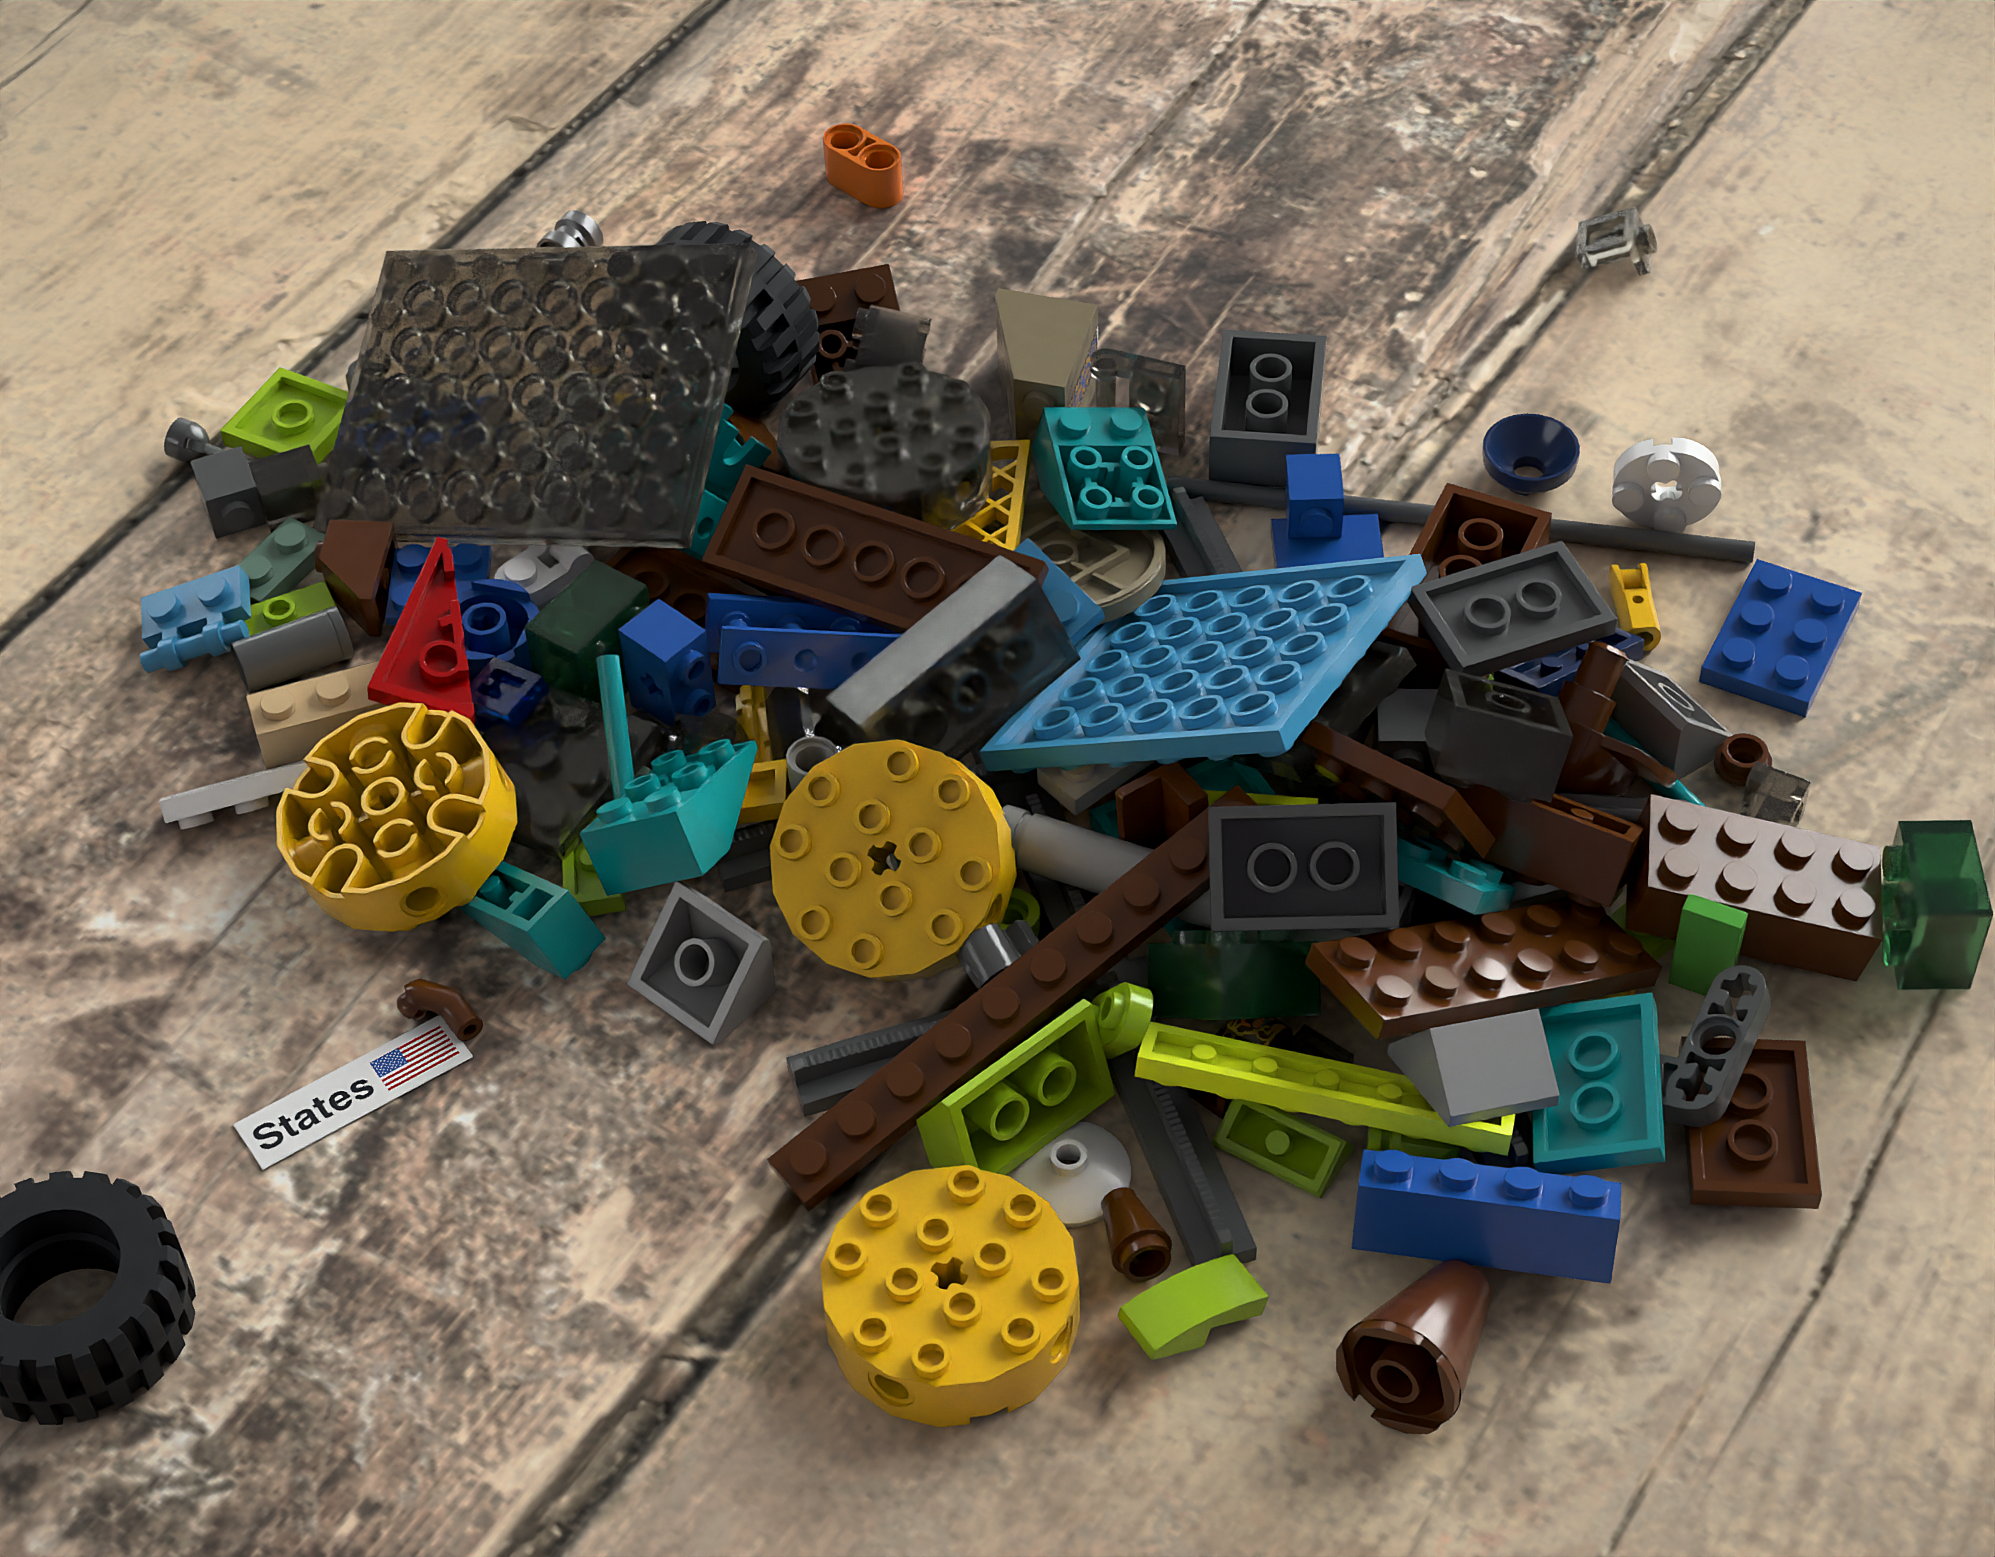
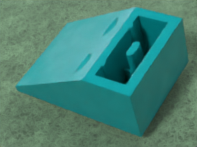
(1102, 469)
(671, 819)

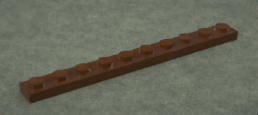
(1000, 1013)

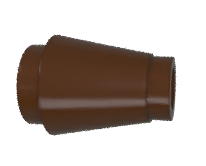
(1134, 1236)

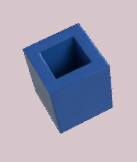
(1314, 495)

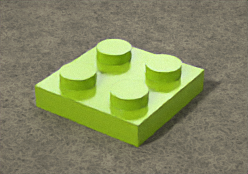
(287, 415)

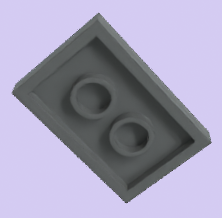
(1512, 610)

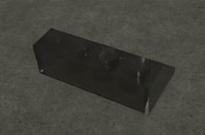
(960, 666)

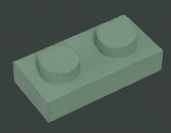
(281, 560)

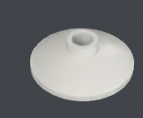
(1077, 1188)

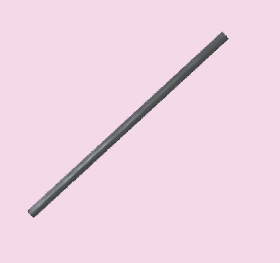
(1419, 513)

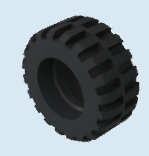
(777, 329)
(120, 1339)

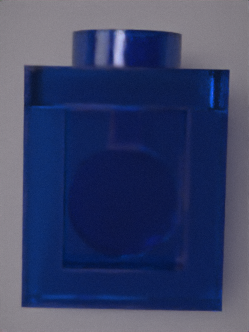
(505, 694)

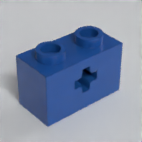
(667, 664)

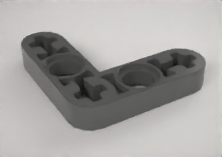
(1682, 1074)

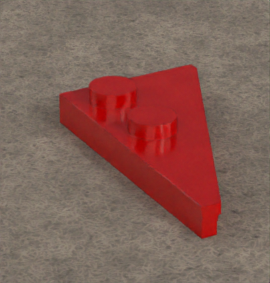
(427, 648)

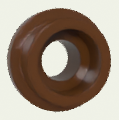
(1737, 757)

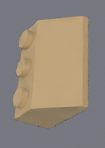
(301, 713)

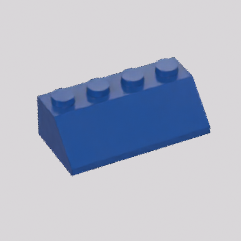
(1487, 1215)

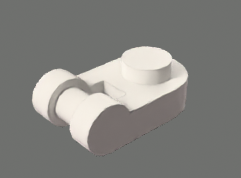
(532, 571)

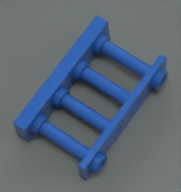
(788, 642)

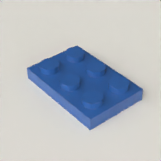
(1780, 638)

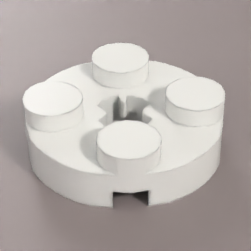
(1666, 507)

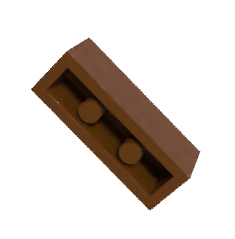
(1557, 844)

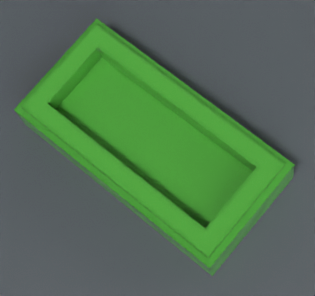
(1705, 943)

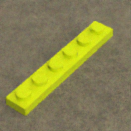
(1307, 1085)

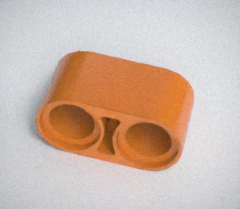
(863, 165)

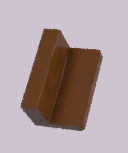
(1158, 805)

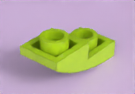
(1184, 1307)

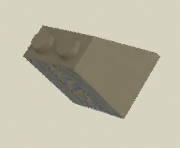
(1043, 355)

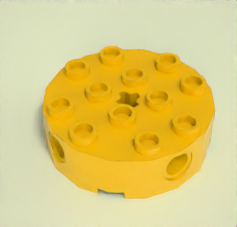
(397, 817)
(835, 850)
(950, 1295)

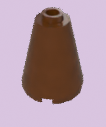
(1418, 1348)

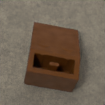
(836, 305)

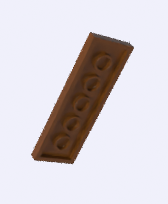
(845, 551)
(1481, 966)

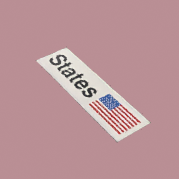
(351, 1091)

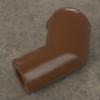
(446, 1001)

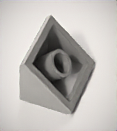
(1666, 719)
(704, 965)
(1480, 1067)

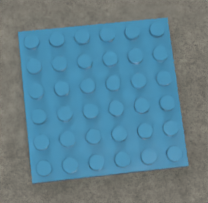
(1209, 668)

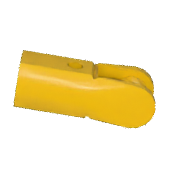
(1634, 603)

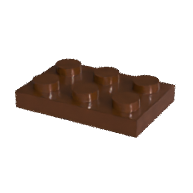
(1420, 800)
(1765, 1139)

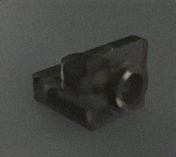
(1614, 238)

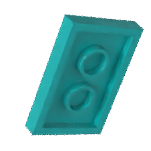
(1468, 886)
(1606, 1084)

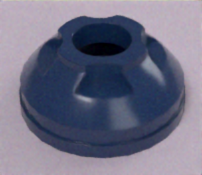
(1531, 442)

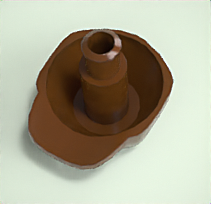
(1595, 760)

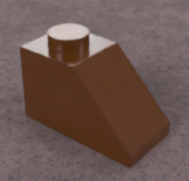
(358, 568)

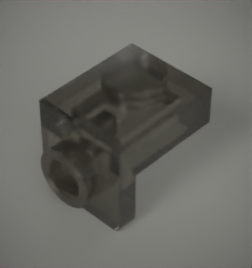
(695, 732)

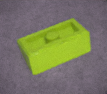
(1282, 1145)

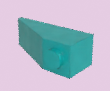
(535, 920)

